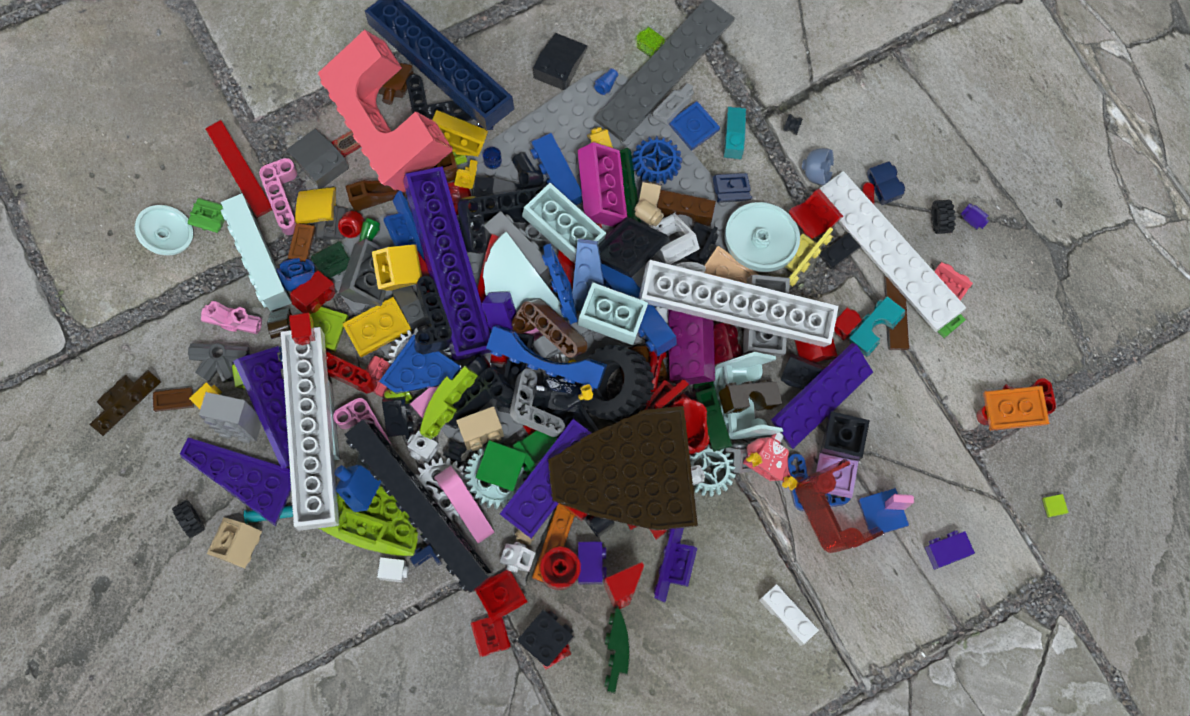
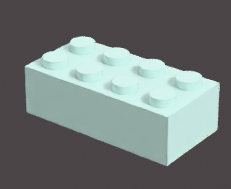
(561, 221)

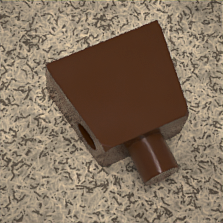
(396, 85)

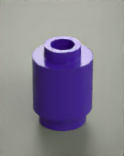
(975, 216)

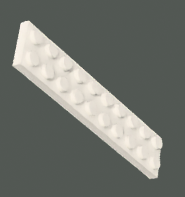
(893, 253)

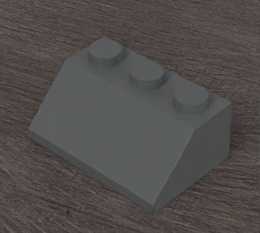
(360, 277)

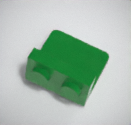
(535, 447)

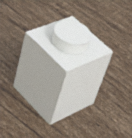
(392, 570)

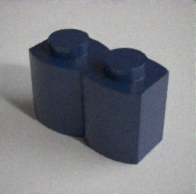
(885, 183)

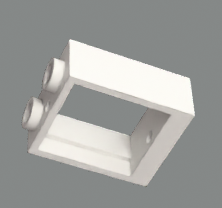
(680, 247)

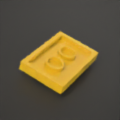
(376, 327)

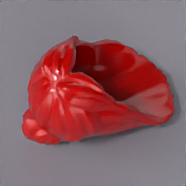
(696, 424)

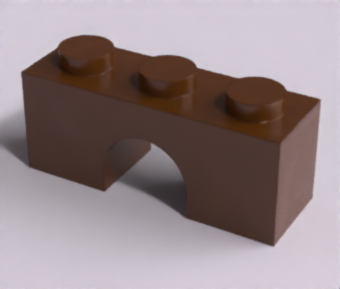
(697, 208)

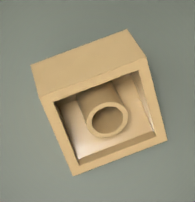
(234, 542)

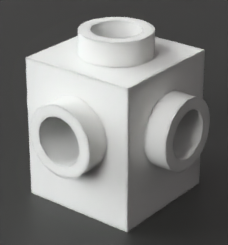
(425, 452)
(517, 557)

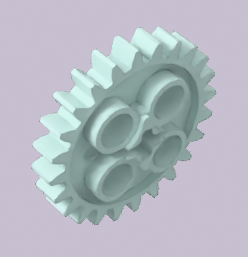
(492, 493)

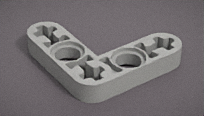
(529, 411)

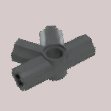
(211, 364)

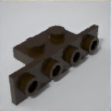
(122, 399)

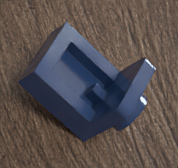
(422, 555)

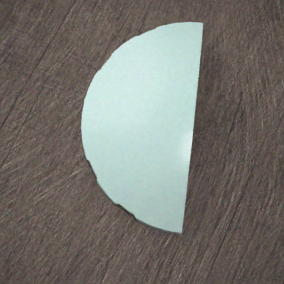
(512, 272)

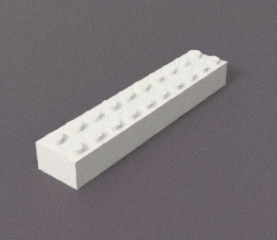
(738, 303)
(309, 433)

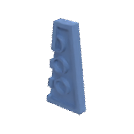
(587, 271)

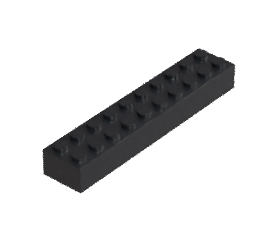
(419, 505)

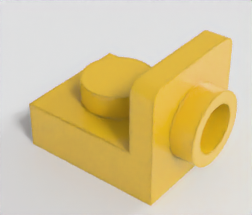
(466, 177)

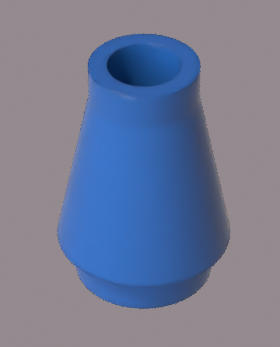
(605, 82)

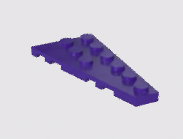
(266, 390)
(251, 480)

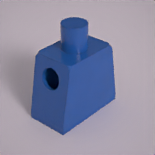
(356, 486)

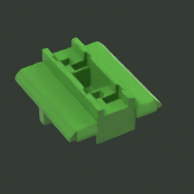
(206, 215)

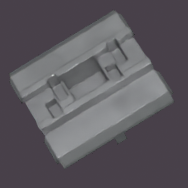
(329, 229)

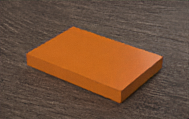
(1016, 408)

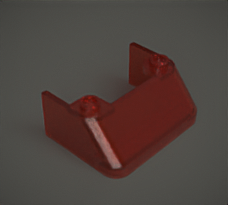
(812, 497)

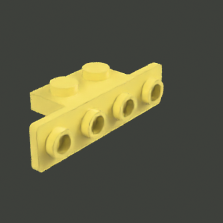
(807, 250)

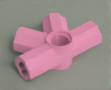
(230, 318)

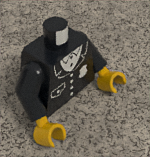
(562, 394)

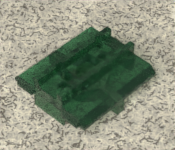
(331, 260)

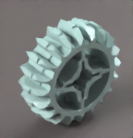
(717, 466)

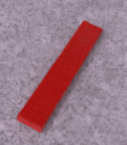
(239, 169)

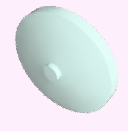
(762, 237)

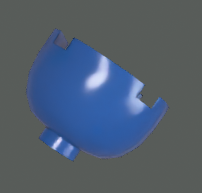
(294, 273)

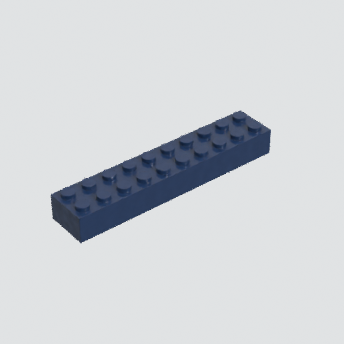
(440, 61)

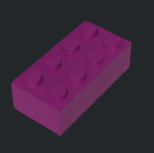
(694, 352)

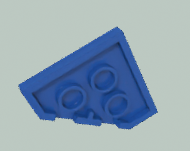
(560, 283)
(418, 371)

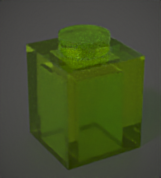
(649, 41)

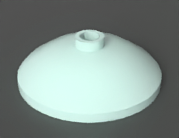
(165, 222)

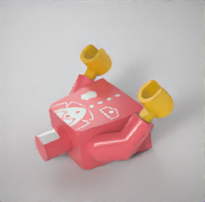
(770, 460)

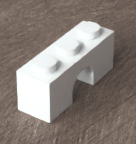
(792, 617)

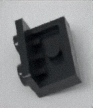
(705, 237)
(800, 371)

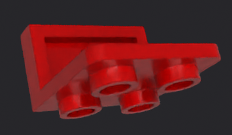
(816, 214)

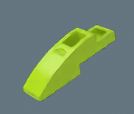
(440, 406)

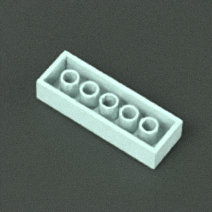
(254, 253)

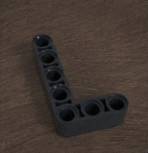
(426, 110)
(495, 204)

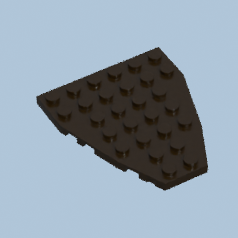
(630, 472)

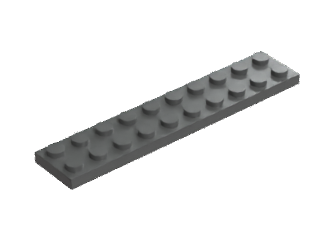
(664, 69)

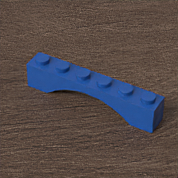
(508, 343)

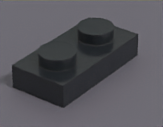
(839, 251)

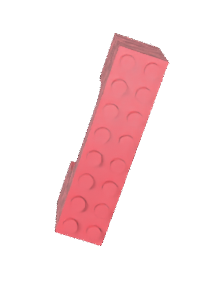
(353, 85)

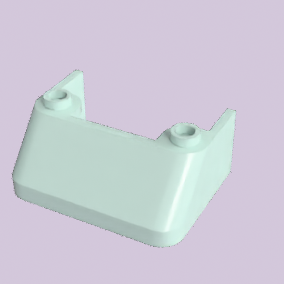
(740, 370)

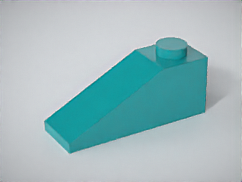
(735, 133)

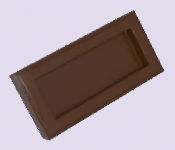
(172, 399)

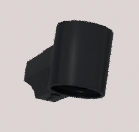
(527, 174)

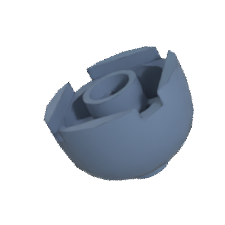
(818, 165)

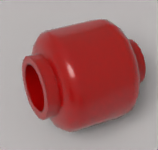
(351, 224)

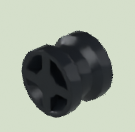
(793, 124)
(454, 451)

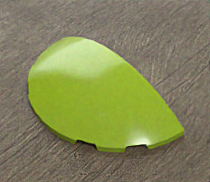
(378, 529)

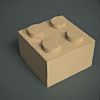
(480, 428)

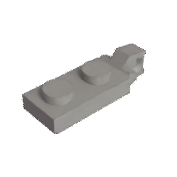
(673, 104)

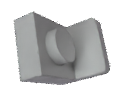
(740, 454)

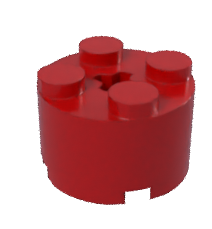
(568, 560)

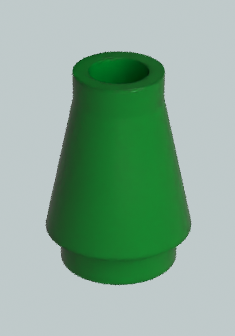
(369, 230)

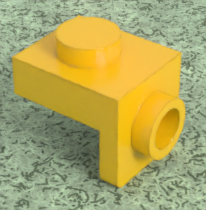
(600, 136)

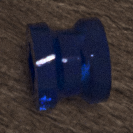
(492, 153)

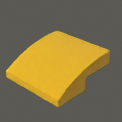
(315, 205)

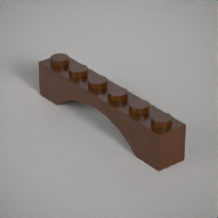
(372, 193)

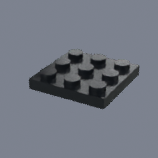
(630, 246)

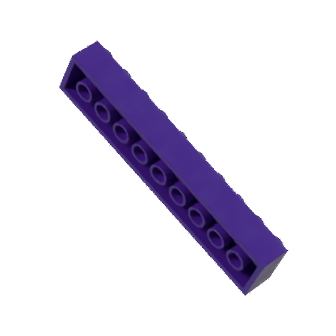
(447, 260)

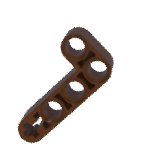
(529, 318)

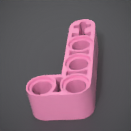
(280, 199)
(355, 417)
(464, 504)

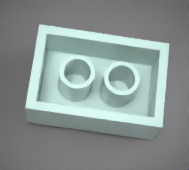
(612, 313)

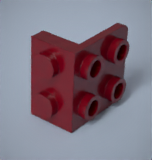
(726, 343)

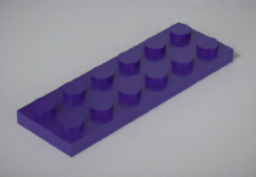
(822, 395)
(533, 500)

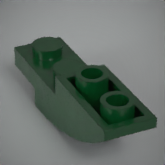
(716, 423)
(619, 643)

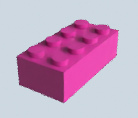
(602, 184)

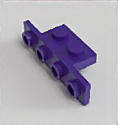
(676, 564)

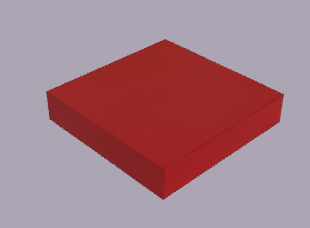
(501, 595)

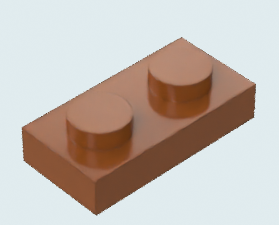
(301, 242)

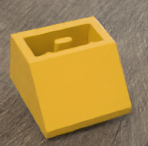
(396, 267)

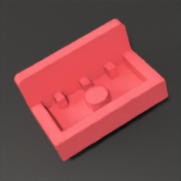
(955, 282)

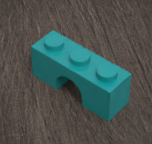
(886, 313)

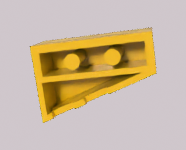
(461, 135)

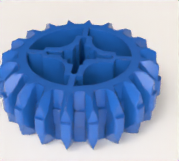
(671, 158)

